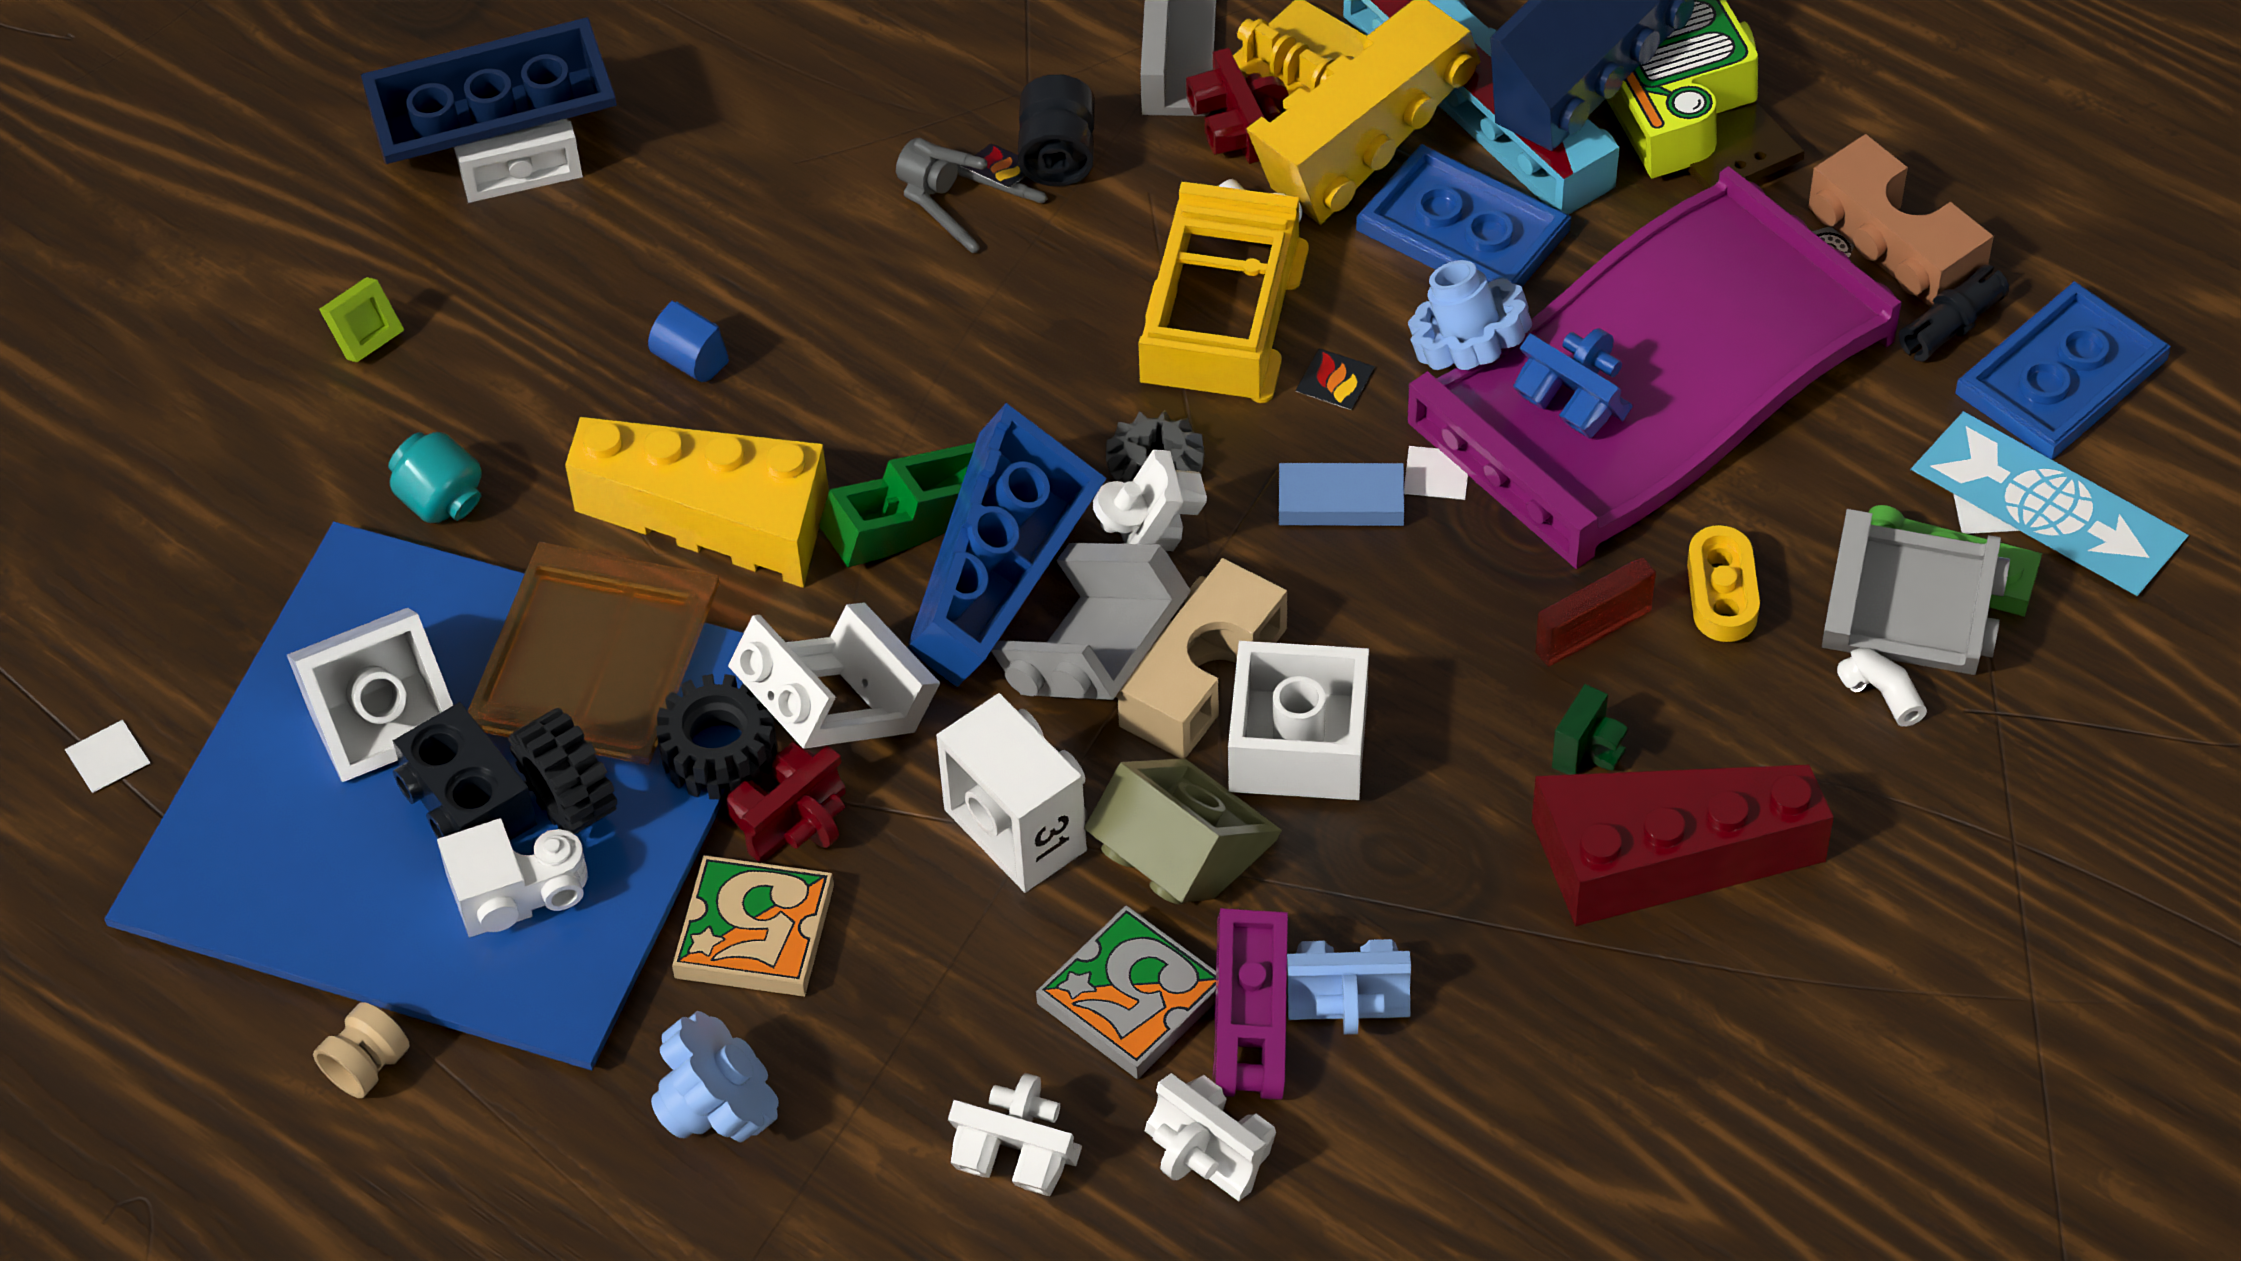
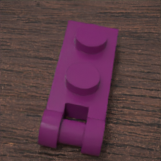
(1251, 1000)

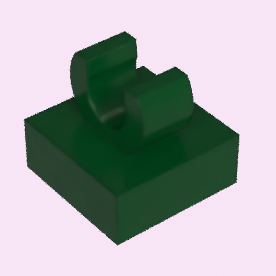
(1588, 734)

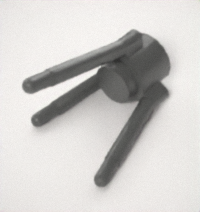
(934, 169)

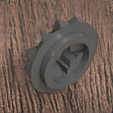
(1128, 446)

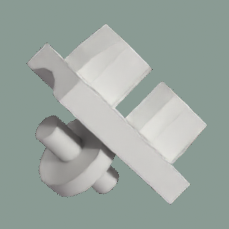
(1151, 503)
(1206, 1139)
(1041, 1147)

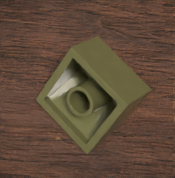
(1178, 828)

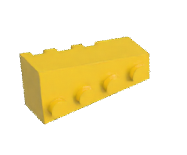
(1364, 108)
(705, 489)

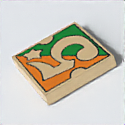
(753, 925)

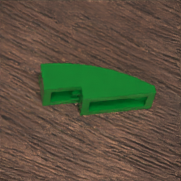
(896, 511)

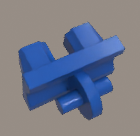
(1594, 396)

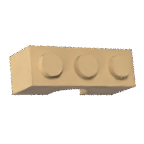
(1167, 693)

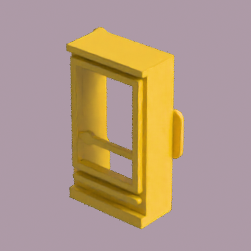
(1211, 360)

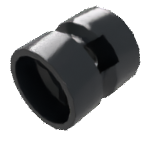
(1056, 130)

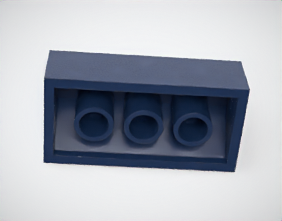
(1571, 55)
(487, 90)

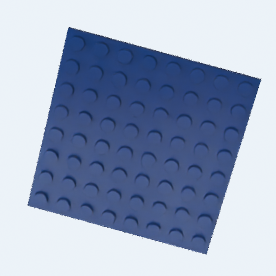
(347, 881)

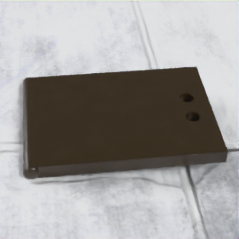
(1749, 145)

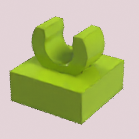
(361, 319)

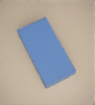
(1341, 494)

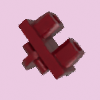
(1238, 98)
(796, 808)

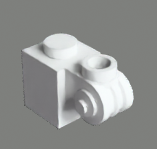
(502, 887)

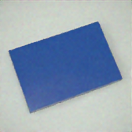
(1454, 213)
(2062, 370)

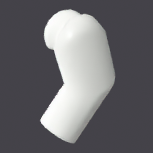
(1892, 680)

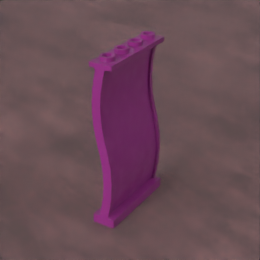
(1715, 327)

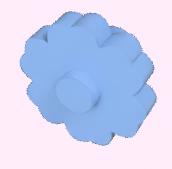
(1467, 318)
(712, 1082)

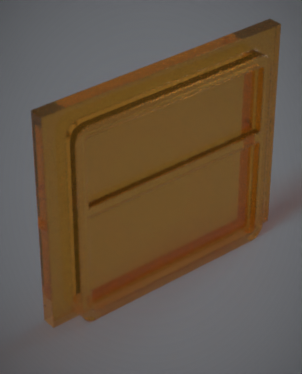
(597, 642)

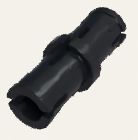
(1953, 312)

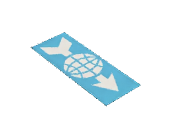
(2050, 503)

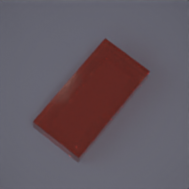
(1595, 611)

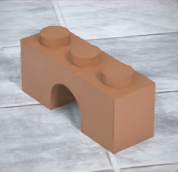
(1860, 199)

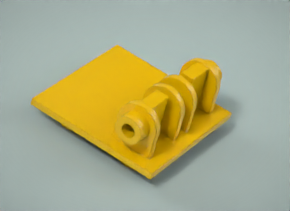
(1296, 45)

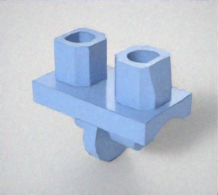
(1348, 983)

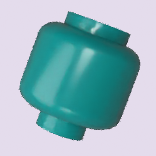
(435, 477)

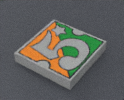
(1130, 992)

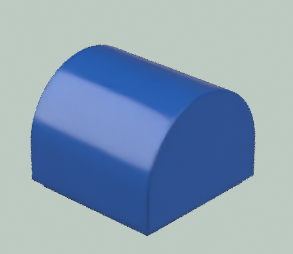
(688, 342)

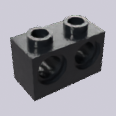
(471, 777)

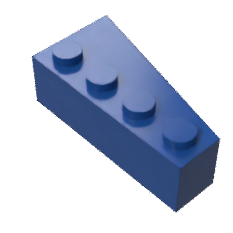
(1003, 533)

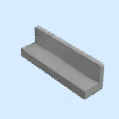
(1174, 46)

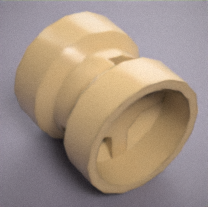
(361, 1050)

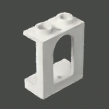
(860, 651)

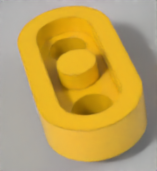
(1725, 588)

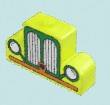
(1675, 96)

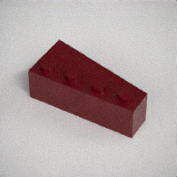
(1675, 833)

